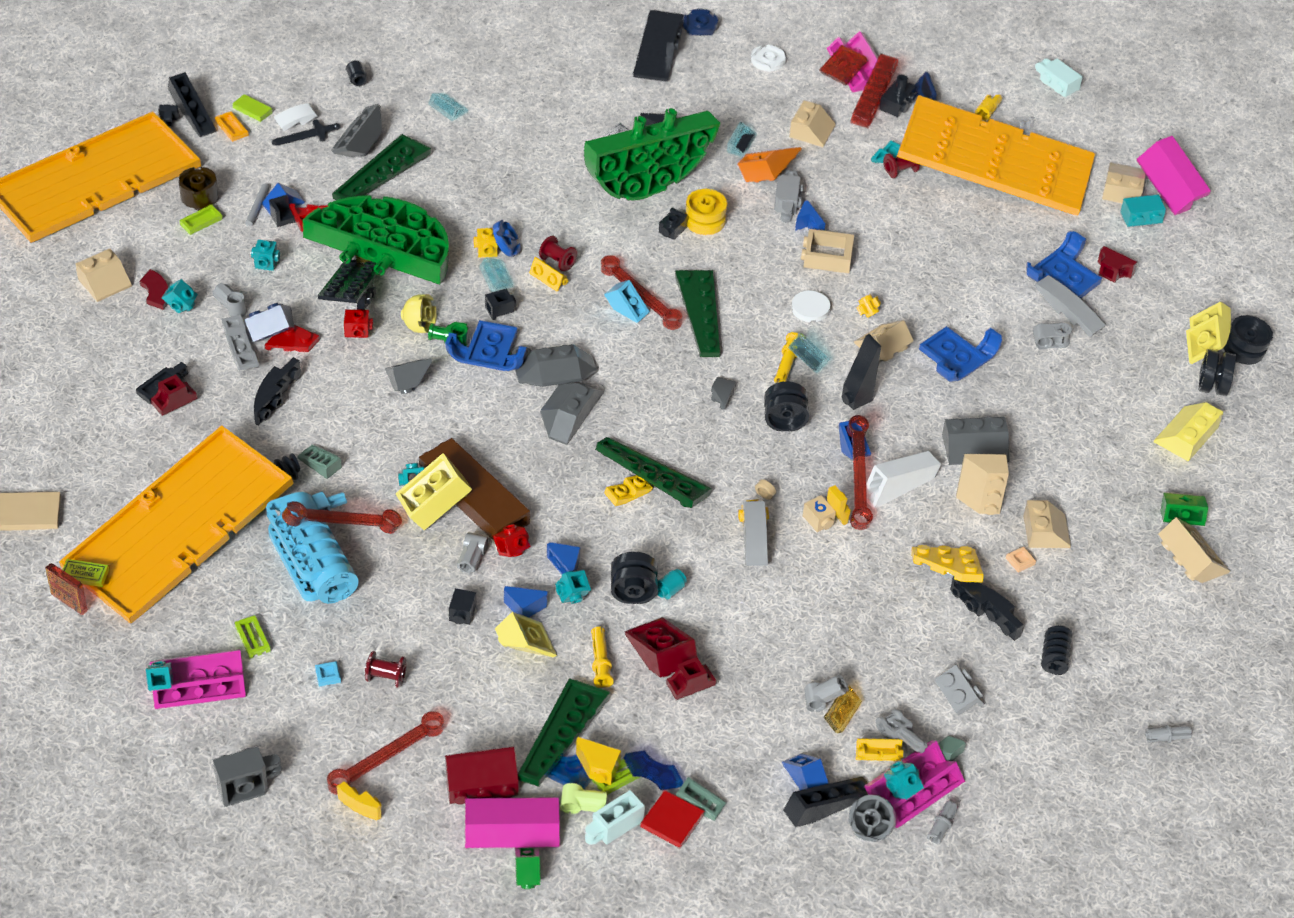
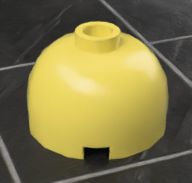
(418, 310)

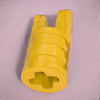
(988, 106)

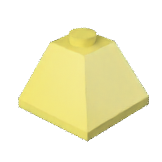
(524, 635)

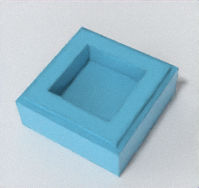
(327, 673)

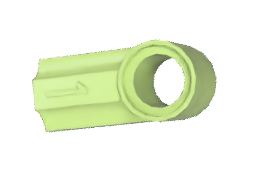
(576, 798)

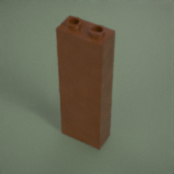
(489, 501)

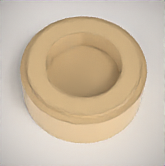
(765, 489)

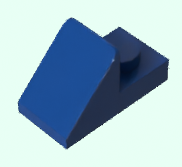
(809, 218)

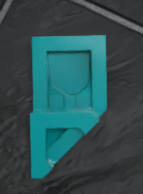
(891, 147)

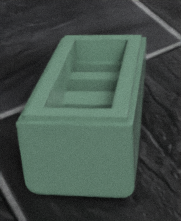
(323, 469)
(696, 789)

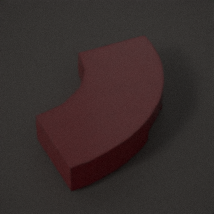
(156, 287)

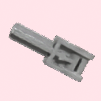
(898, 727)

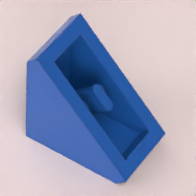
(280, 190)
(846, 440)
(563, 557)
(525, 601)

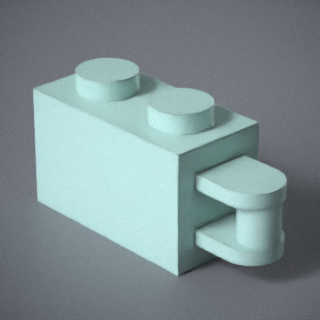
(1059, 76)
(615, 819)

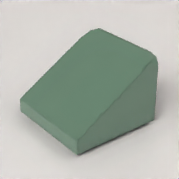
(951, 747)

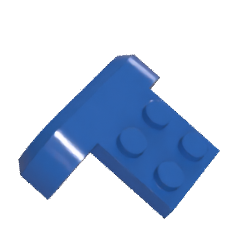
(1064, 268)
(488, 347)
(956, 356)

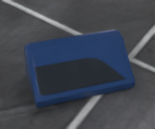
(925, 87)

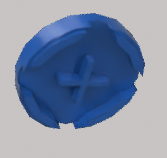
(506, 238)

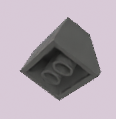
(975, 436)

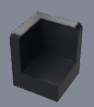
(280, 211)

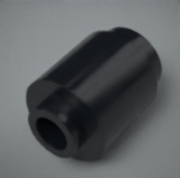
(356, 73)

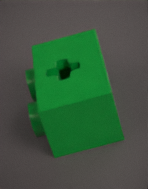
(1188, 508)

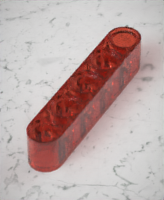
(873, 90)

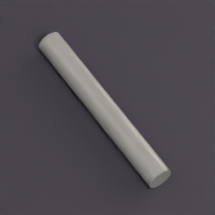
(257, 204)

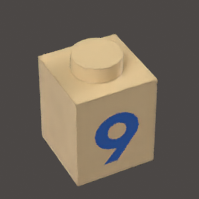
(819, 513)

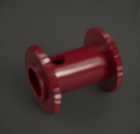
(895, 164)
(551, 249)
(385, 669)

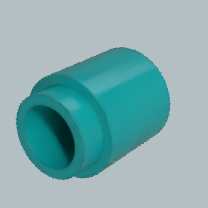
(671, 583)

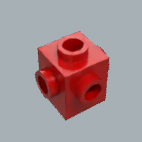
(357, 323)
(512, 541)

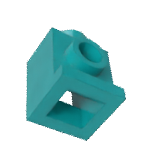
(159, 676)

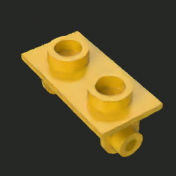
(547, 274)
(879, 749)

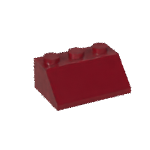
(481, 775)

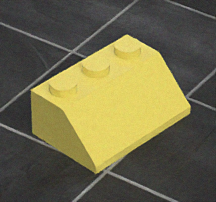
(1190, 429)
(433, 492)

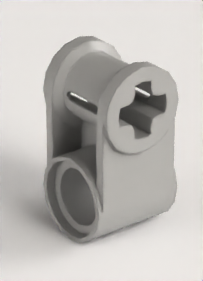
(1051, 336)

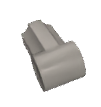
(230, 299)
(473, 549)
(820, 693)

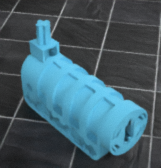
(312, 549)

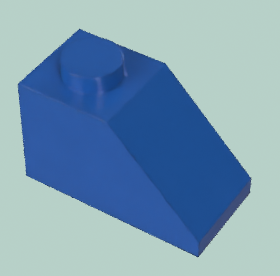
(806, 771)

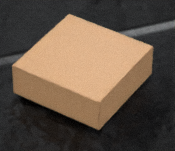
(1020, 559)

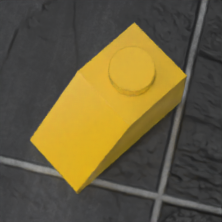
(598, 760)

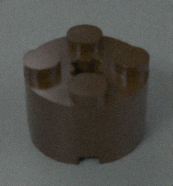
(198, 187)

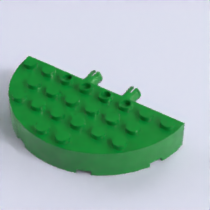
(650, 156)
(383, 232)

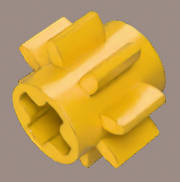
(868, 305)

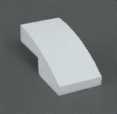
(301, 113)

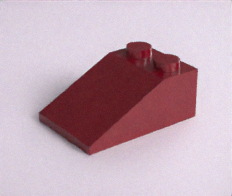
(661, 646)

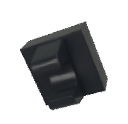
(169, 113)

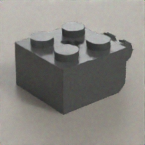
(244, 775)

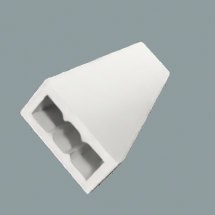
(899, 477)

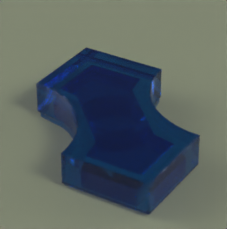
(644, 766)

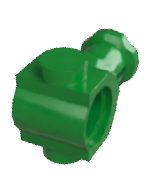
(441, 333)

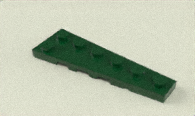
(384, 166)
(700, 305)
(668, 480)
(565, 723)

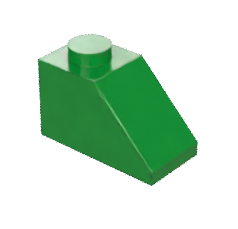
(527, 867)

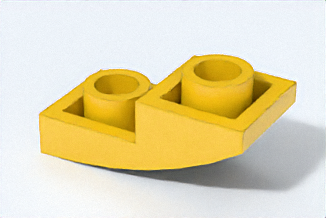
(631, 489)
(838, 502)
(362, 804)

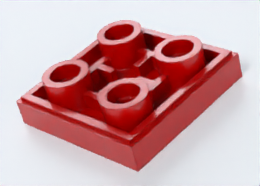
(672, 819)

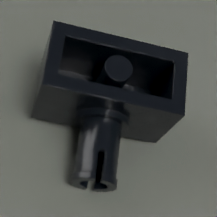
(898, 96)

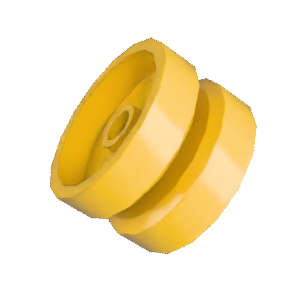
(706, 211)

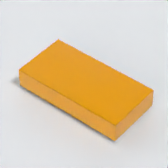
(231, 126)

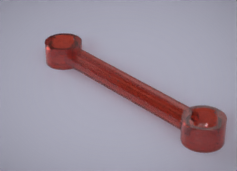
(646, 296)
(859, 472)
(341, 517)
(388, 751)

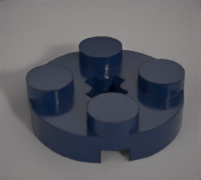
(693, 26)

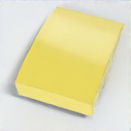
(1208, 331)

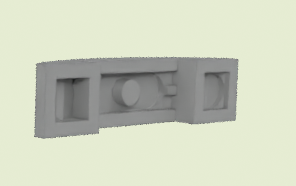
(239, 343)

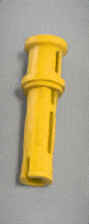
(787, 359)
(601, 664)

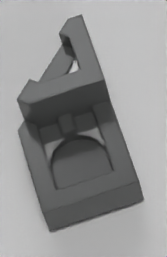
(722, 391)

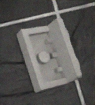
(958, 689)

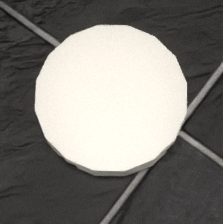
(768, 58)
(810, 306)

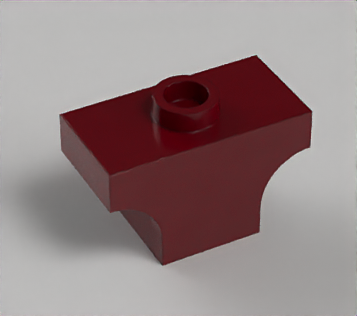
(1115, 265)
(172, 395)
(690, 678)

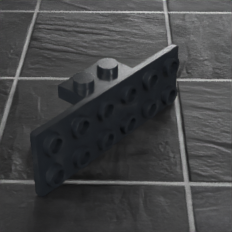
(658, 45)
(351, 284)

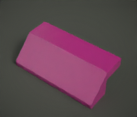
(861, 45)
(1173, 175)
(202, 679)
(936, 775)
(511, 822)

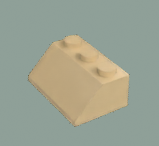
(983, 482)
(1192, 551)

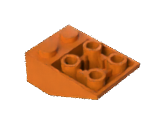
(766, 164)

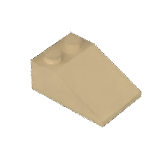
(1123, 182)

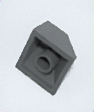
(407, 375)

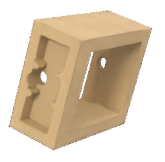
(827, 261)

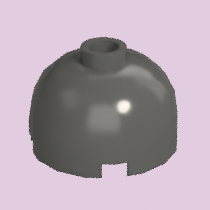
(872, 818)

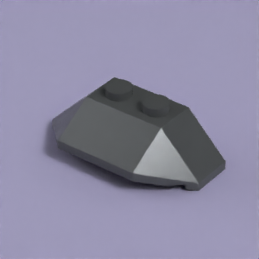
(360, 134)
(556, 366)
(568, 409)

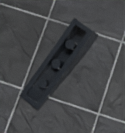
(190, 104)
(861, 380)
(822, 801)

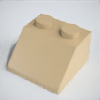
(811, 124)
(102, 275)
(892, 338)
(1045, 525)

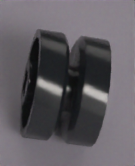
(1249, 339)
(1217, 372)
(786, 406)
(634, 578)

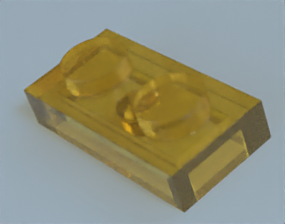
(842, 710)

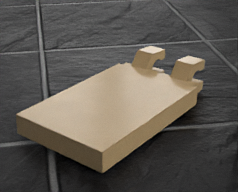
(29, 510)

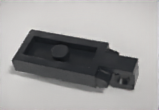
(150, 387)

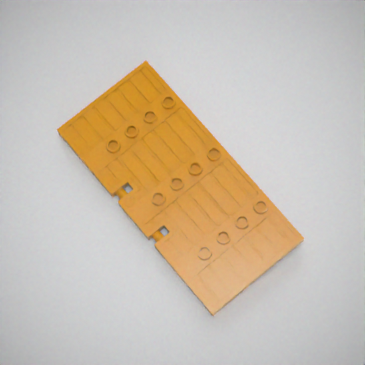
(997, 155)
(93, 176)
(179, 519)

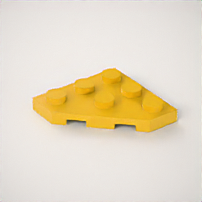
(959, 562)

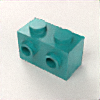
(1143, 210)

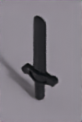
(318, 130)

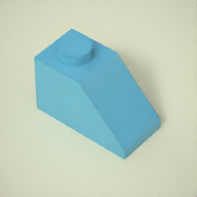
(627, 301)

